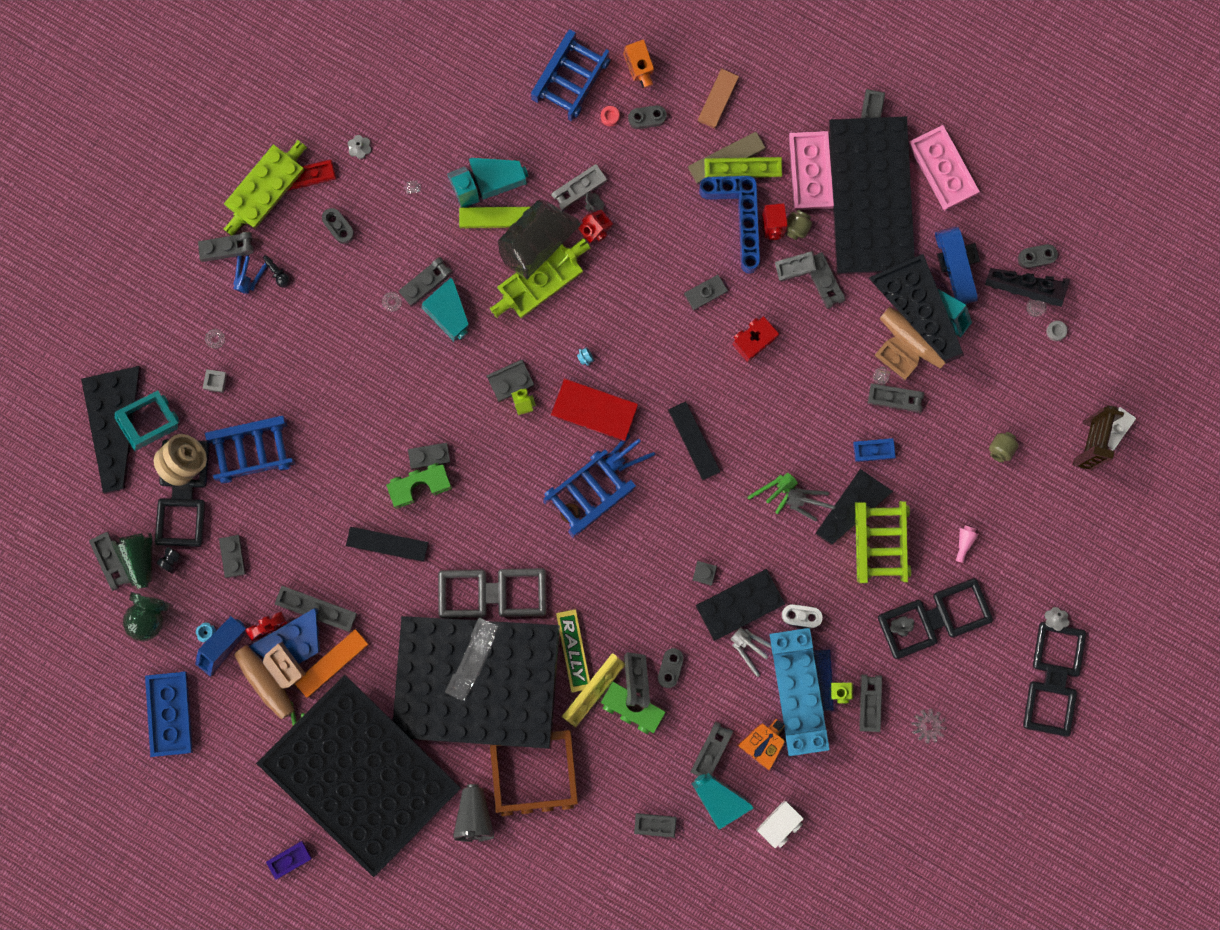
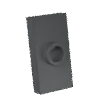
(872, 104)
(796, 266)
(705, 292)
(655, 825)

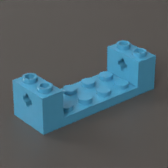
(799, 692)

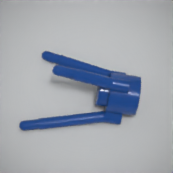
(242, 282)
(616, 460)

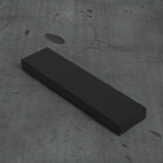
(694, 441)
(387, 544)

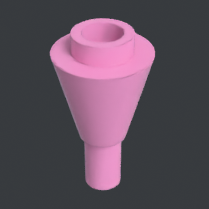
(966, 539)

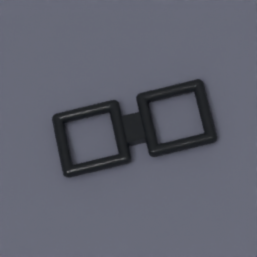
(183, 497)
(935, 618)
(1054, 681)

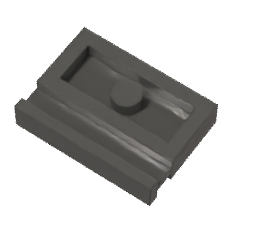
(510, 380)

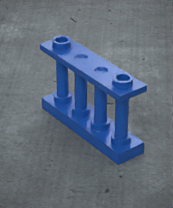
(560, 59)
(237, 433)
(592, 512)

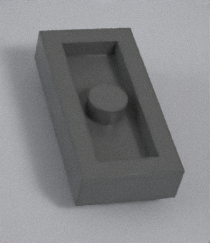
(428, 455)
(232, 556)

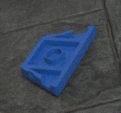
(298, 636)

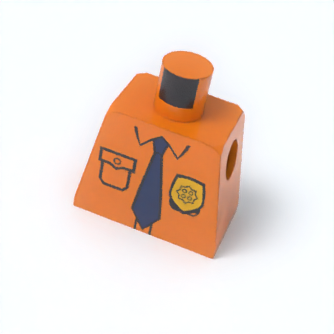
(637, 55)
(764, 743)

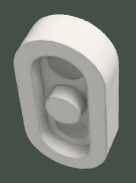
(801, 616)

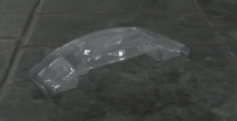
(473, 659)

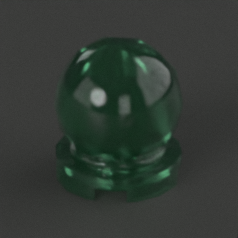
(144, 617)

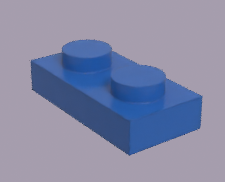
(874, 450)

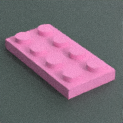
(943, 167)
(811, 170)

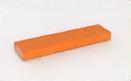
(331, 663)

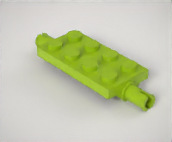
(264, 187)
(547, 280)

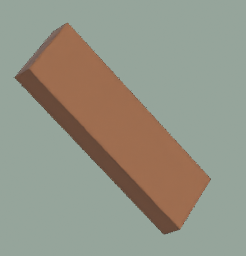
(718, 98)

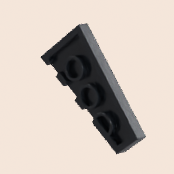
(1027, 285)
(842, 518)

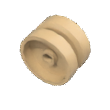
(180, 459)

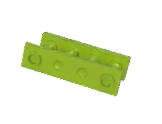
(864, 532)

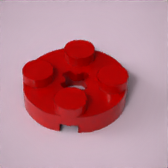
(266, 626)

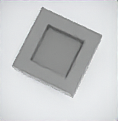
(214, 381)

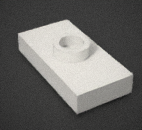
(1120, 428)

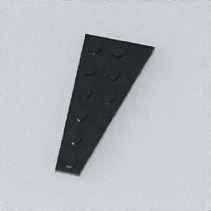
(917, 299)
(103, 397)

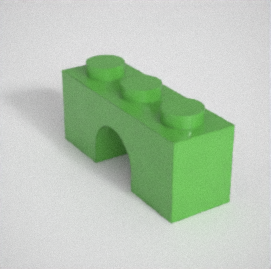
(402, 489)
(647, 719)

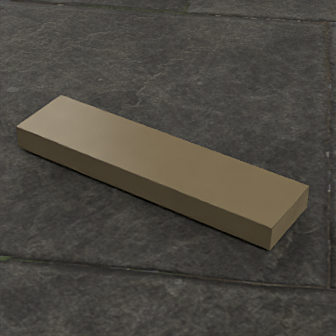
(742, 148)

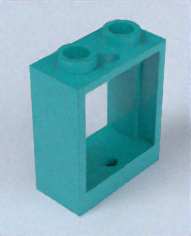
(129, 431)

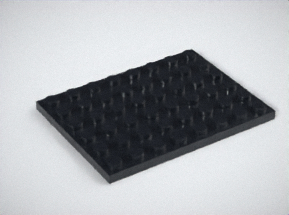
(508, 700)
(358, 775)

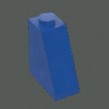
(220, 645)

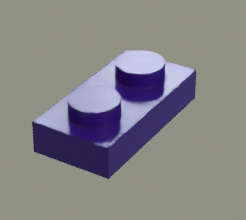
(289, 860)

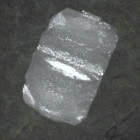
(921, 727)

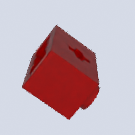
(774, 221)
(765, 333)

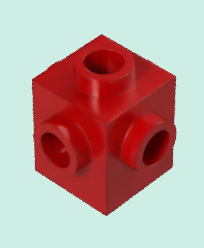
(595, 226)

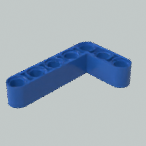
(744, 214)

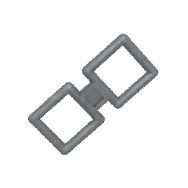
(492, 593)

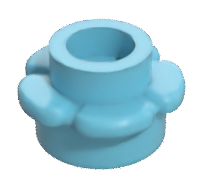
(585, 356)
(202, 628)

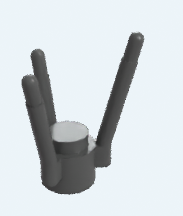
(797, 498)

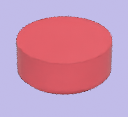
(610, 116)

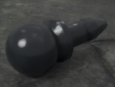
(282, 278)

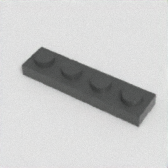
(327, 612)

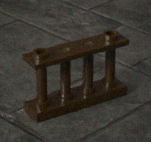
(1096, 448)

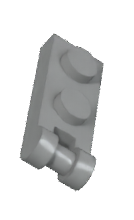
(579, 186)

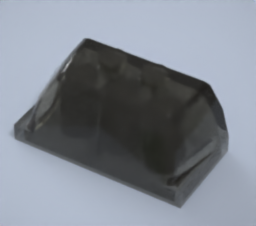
(535, 237)

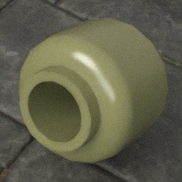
(798, 225)
(1003, 447)

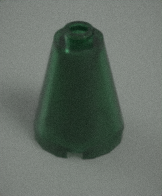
(136, 558)

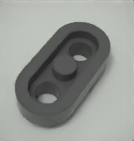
(647, 118)
(338, 227)
(1038, 256)
(671, 668)

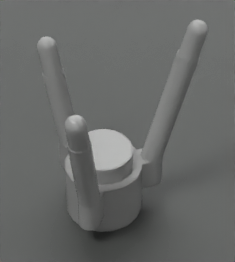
(743, 638)

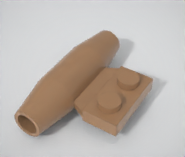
(906, 348)
(271, 676)

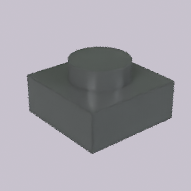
(704, 573)

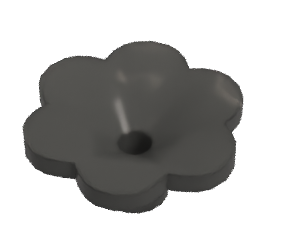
(593, 202)
(902, 625)

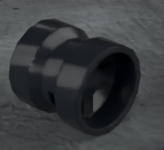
(170, 560)

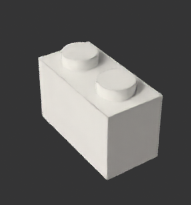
(780, 824)

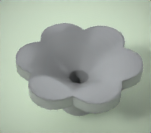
(359, 150)
(1056, 619)

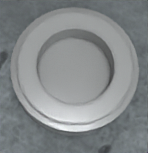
(1056, 330)

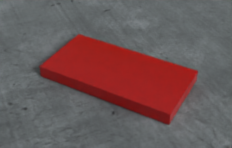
(594, 410)

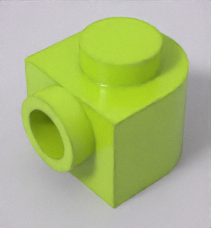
(523, 401)
(842, 692)

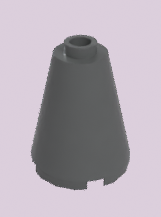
(473, 816)

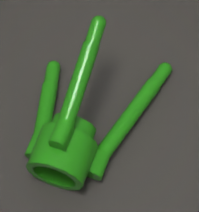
(784, 485)

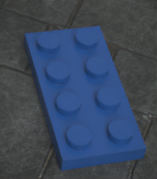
(168, 714)

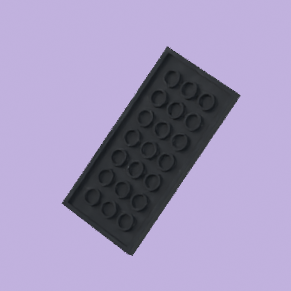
(871, 193)

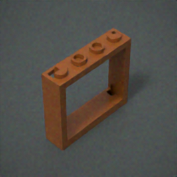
(526, 808)

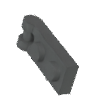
(225, 247)
(425, 282)
(825, 282)
(895, 398)
(108, 560)
(636, 679)
(870, 703)
(711, 750)

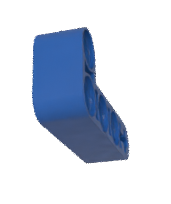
(957, 264)

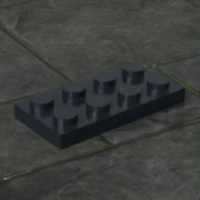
(740, 604)

